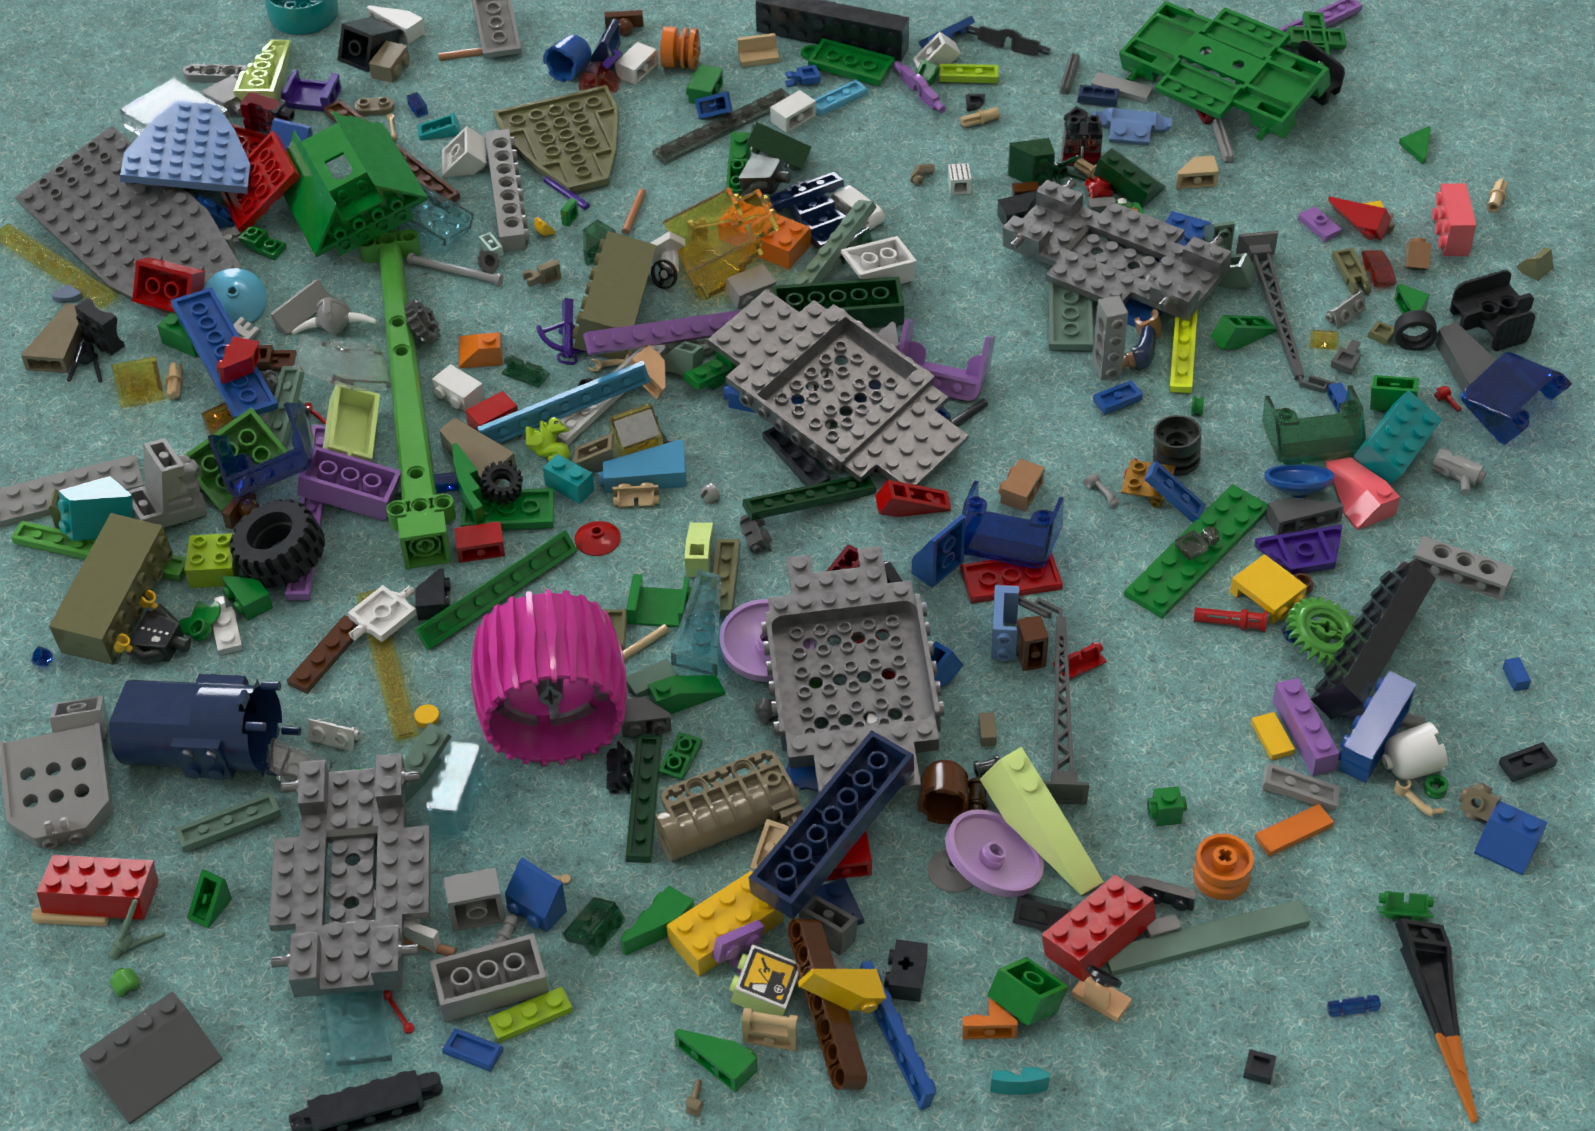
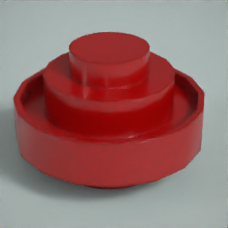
(1098, 187)

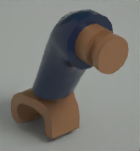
(1144, 351)

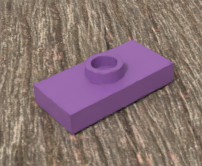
(1319, 224)

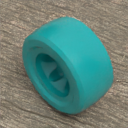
(303, 16)

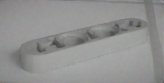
(193, 72)

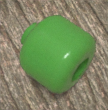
(123, 981)

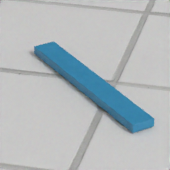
(567, 402)

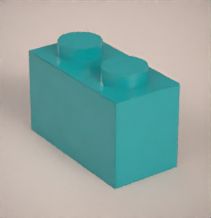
(568, 478)

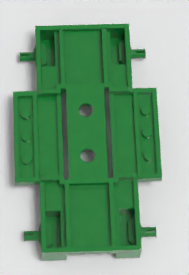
(1272, 78)

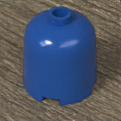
(567, 57)

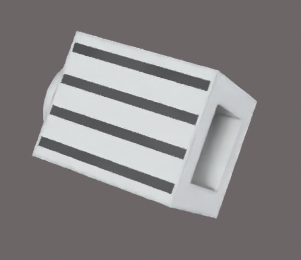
(959, 179)

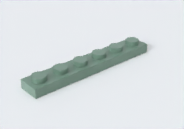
(838, 240)

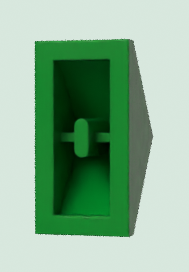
(1410, 299)
(209, 899)

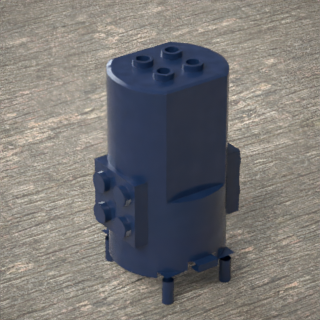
(198, 725)

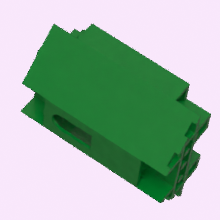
(363, 204)

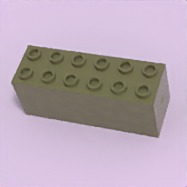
(615, 287)
(109, 586)

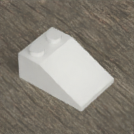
(882, 260)

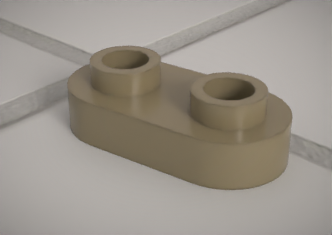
(374, 106)

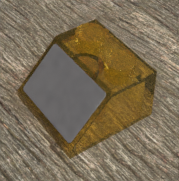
(635, 430)

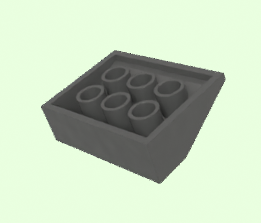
(150, 1057)

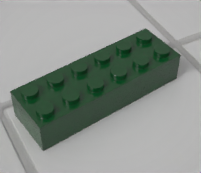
(871, 301)

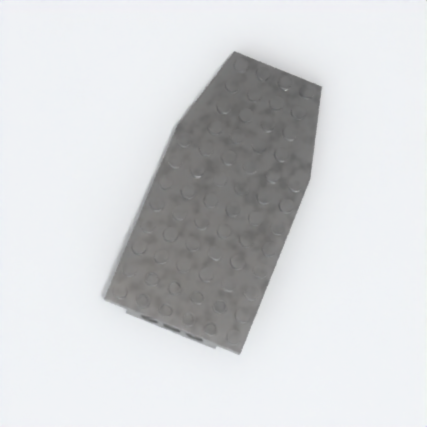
(120, 222)

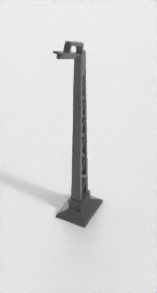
(1260, 248)
(1063, 783)

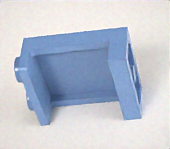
(1005, 611)

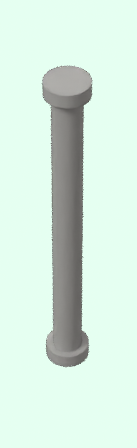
(413, 259)

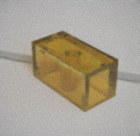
(1324, 339)

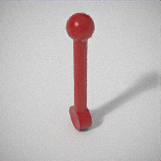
(316, 414)
(408, 1028)

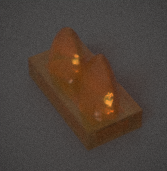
(216, 418)

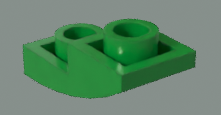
(261, 243)
(681, 756)

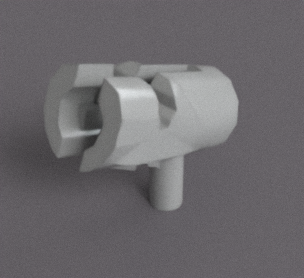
(1460, 469)

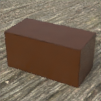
(1025, 187)

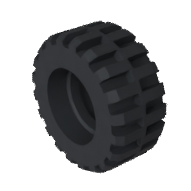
(265, 527)

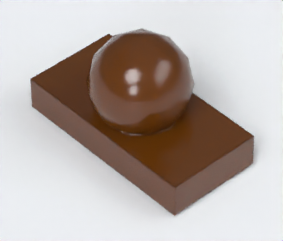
(626, 19)
(238, 508)

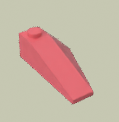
(1362, 493)

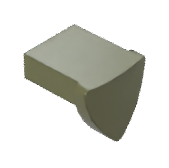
(1538, 264)

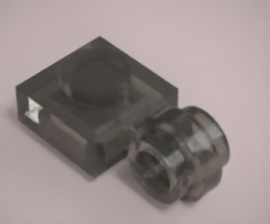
(1194, 544)

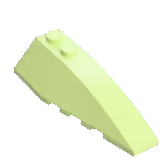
(267, 73)
(1038, 819)

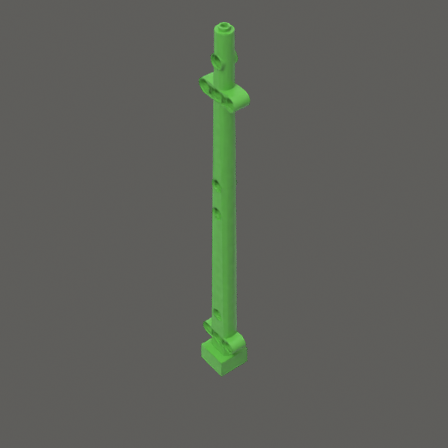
(421, 513)

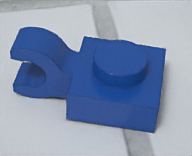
(805, 75)

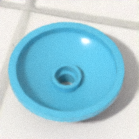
(249, 298)

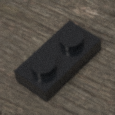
(1527, 761)

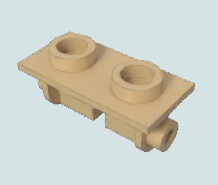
(644, 493)

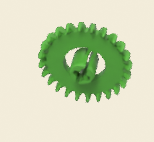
(1316, 635)

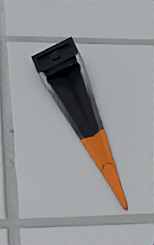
(1430, 966)

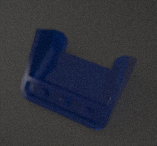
(1505, 388)

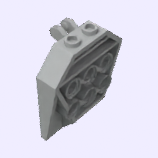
(40, 756)

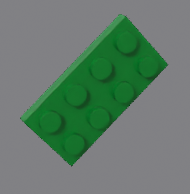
(851, 62)
(529, 511)

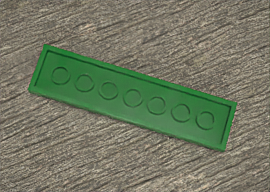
(1174, 575)

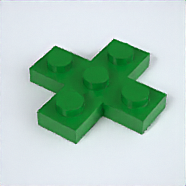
(1317, 33)

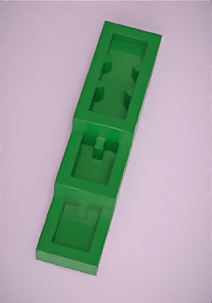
(468, 484)

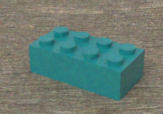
(1398, 437)

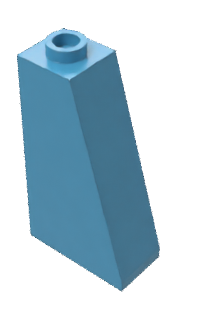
(657, 465)

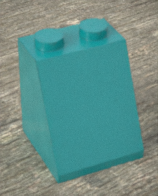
(88, 506)

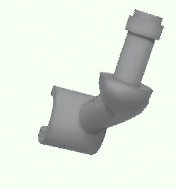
(1094, 480)

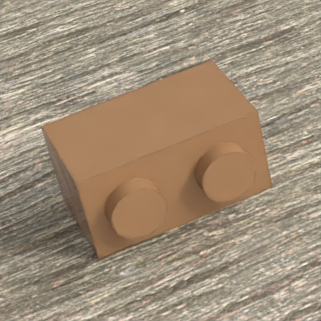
(1021, 485)

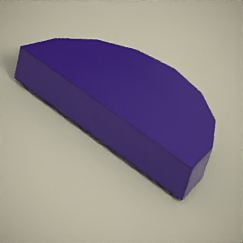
(610, 63)

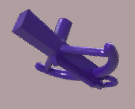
(566, 329)

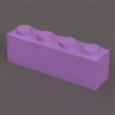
(1305, 727)

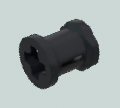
(981, 768)

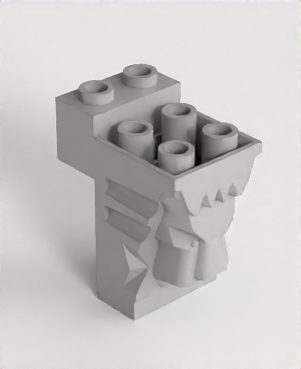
(169, 489)

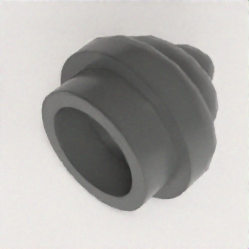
(764, 710)

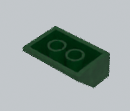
(777, 145)
(1128, 178)

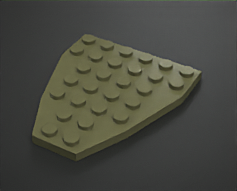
(567, 136)

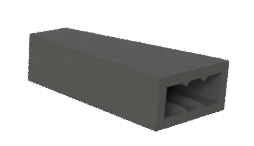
(1462, 354)

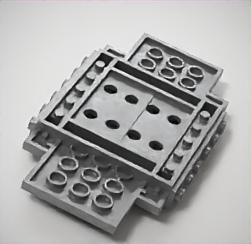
(788, 349)

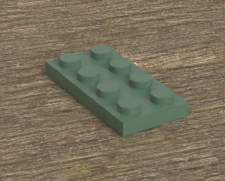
(1069, 320)

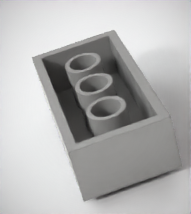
(489, 977)

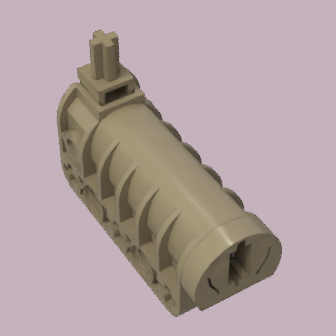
(726, 807)

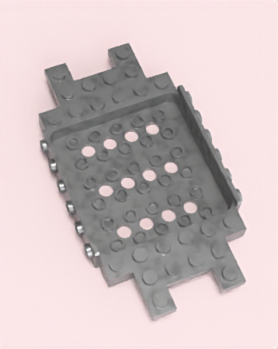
(840, 607)

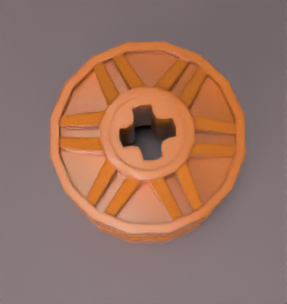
(677, 47)

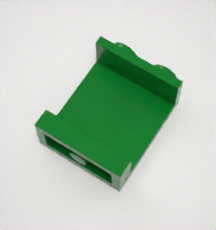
(656, 605)

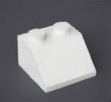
(464, 154)

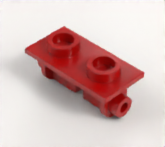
(1085, 659)

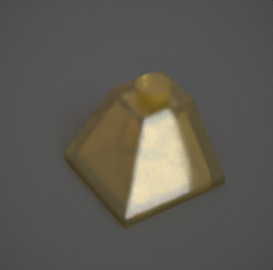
(138, 381)

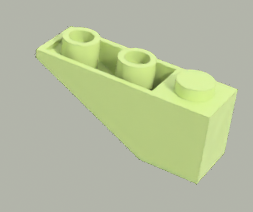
(698, 548)

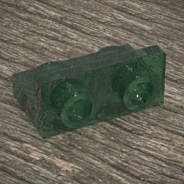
(595, 925)

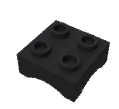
(98, 327)

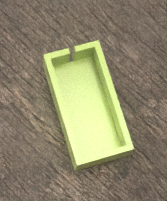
(352, 423)

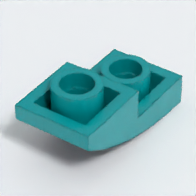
(1031, 1081)

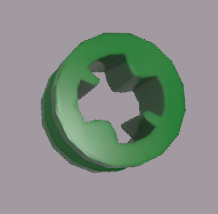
(1197, 405)
(1442, 784)

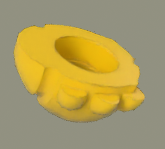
(542, 227)

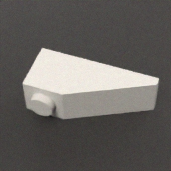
(410, 24)

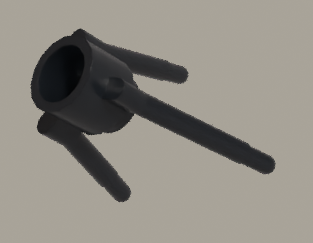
(85, 355)

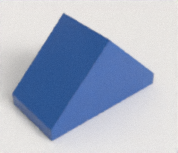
(714, 105)

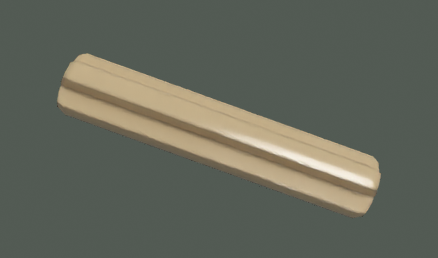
(39, 917)

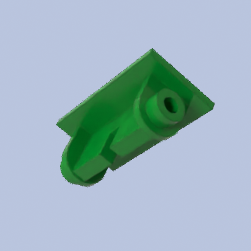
(1395, 906)

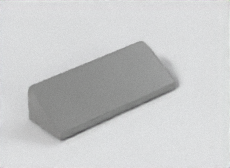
(299, 307)

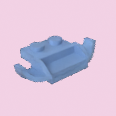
(1132, 125)

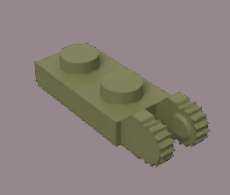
(1351, 270)

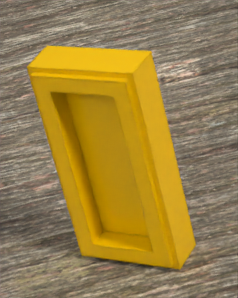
(1272, 736)

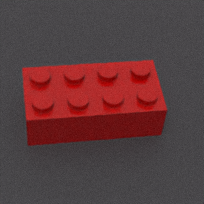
(97, 886)
(1099, 927)

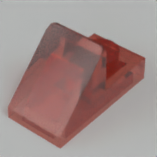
(603, 77)

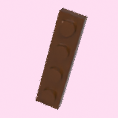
(323, 656)

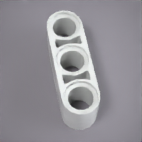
(848, 196)

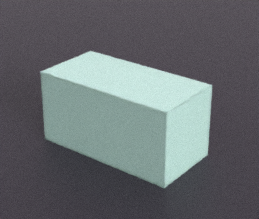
(490, 243)

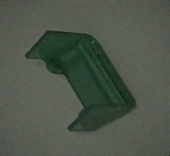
(1316, 437)

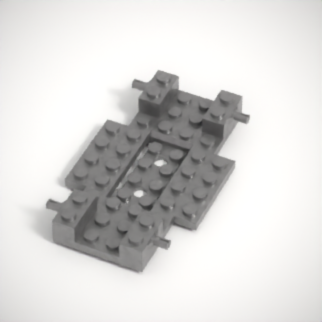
(1066, 233)
(351, 813)

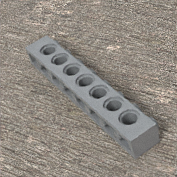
(506, 191)

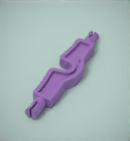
(917, 82)

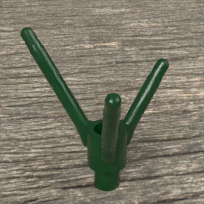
(1061, 171)

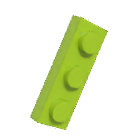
(968, 73)
(530, 1014)

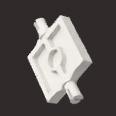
(382, 613)

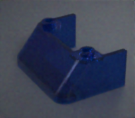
(241, 473)
(1010, 537)

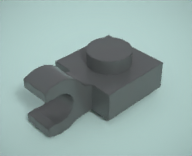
(1347, 359)

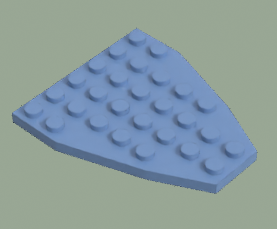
(190, 149)

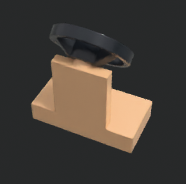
(1099, 994)

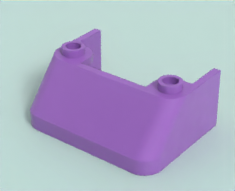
(950, 380)

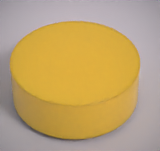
(426, 714)

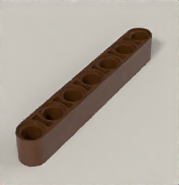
(830, 1020)

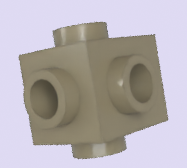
(1485, 795)

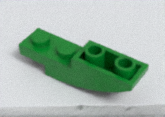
(737, 160)
(710, 373)

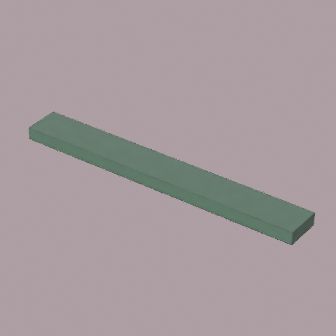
(1209, 937)

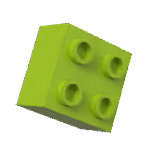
(209, 560)

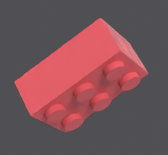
(1454, 219)

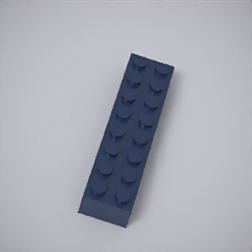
(831, 824)

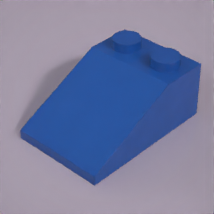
(941, 553)

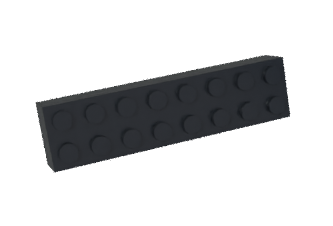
(834, 21)
(1372, 639)

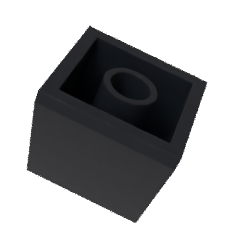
(363, 39)

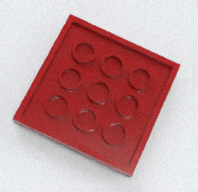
(269, 178)

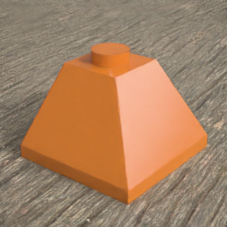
(480, 350)

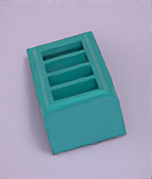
(439, 128)

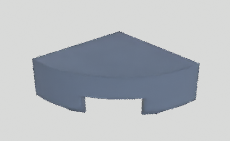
(67, 293)

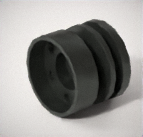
(1177, 443)

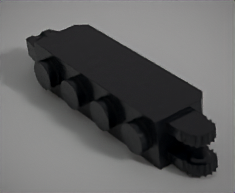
(368, 1103)

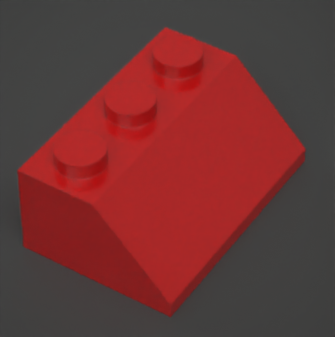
(162, 281)

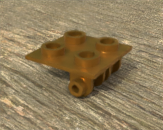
(1136, 485)

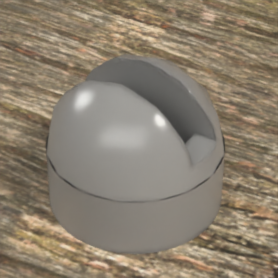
(709, 493)

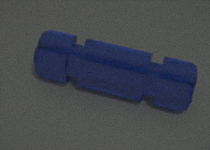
(1353, 1005)

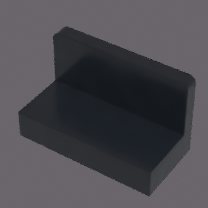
(1039, 911)

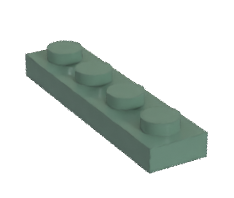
(286, 391)
(227, 822)

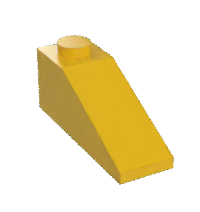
(846, 987)

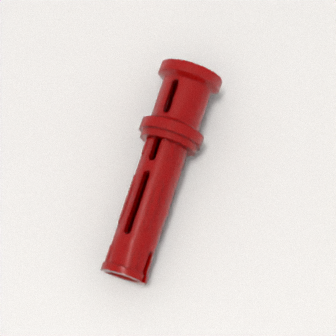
(1200, 615)

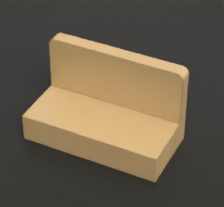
(757, 50)

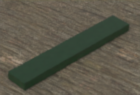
(807, 497)
(644, 799)

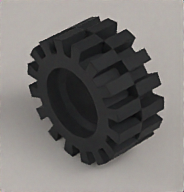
(501, 493)

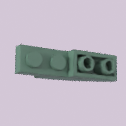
(425, 756)

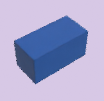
(1337, 394)
(1516, 674)

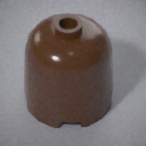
(943, 791)

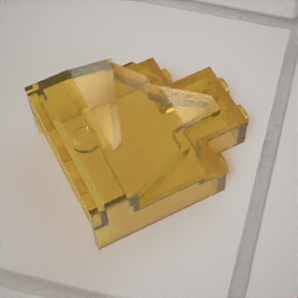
(722, 237)

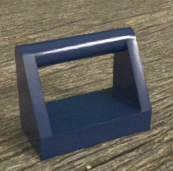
(608, 43)

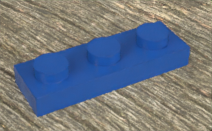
(960, 26)
(1174, 491)

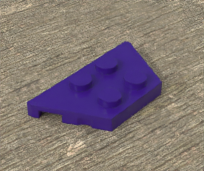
(1303, 550)

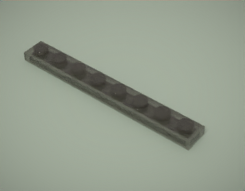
(718, 128)

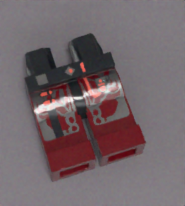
(261, 110)
(1084, 135)

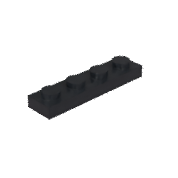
(795, 458)

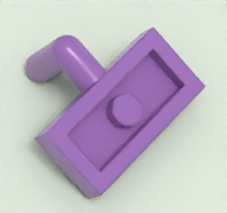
(736, 942)

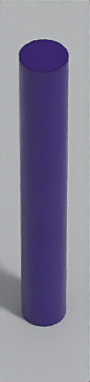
(568, 194)

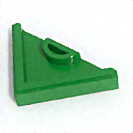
(1417, 143)

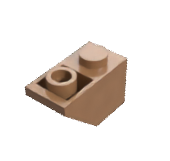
(1417, 253)

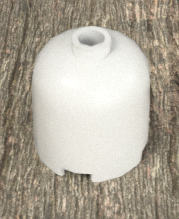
(1415, 752)

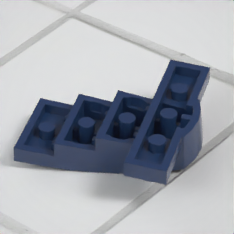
(811, 207)

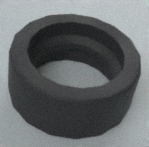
(1411, 319)

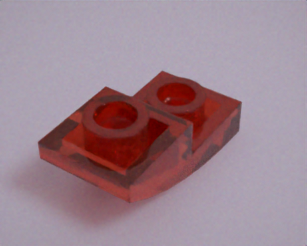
(1380, 268)

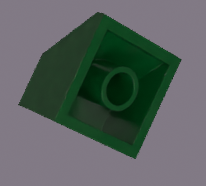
(1031, 161)

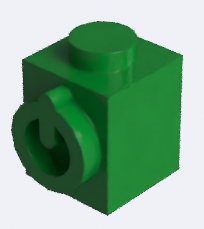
(1166, 806)

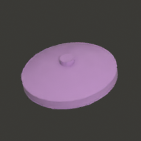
(743, 641)
(992, 854)

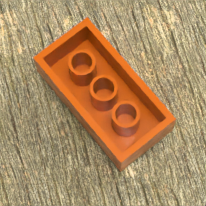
(786, 243)

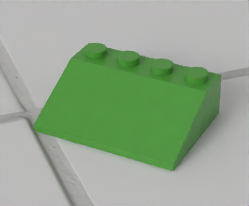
(246, 436)

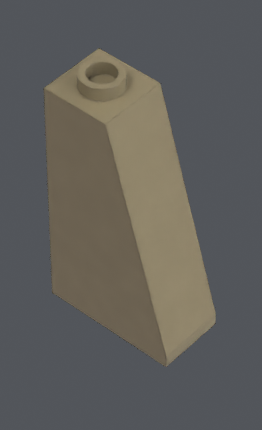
(56, 344)
(475, 445)

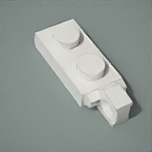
(226, 630)

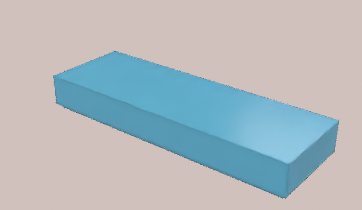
(840, 97)

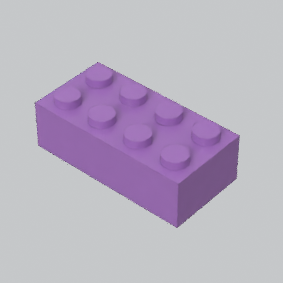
(349, 483)

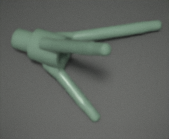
(124, 941)

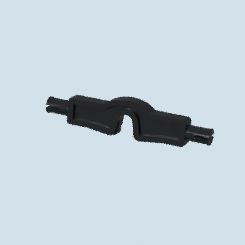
(1018, 42)

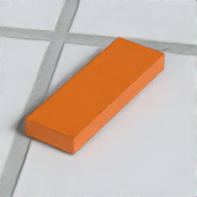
(1294, 830)

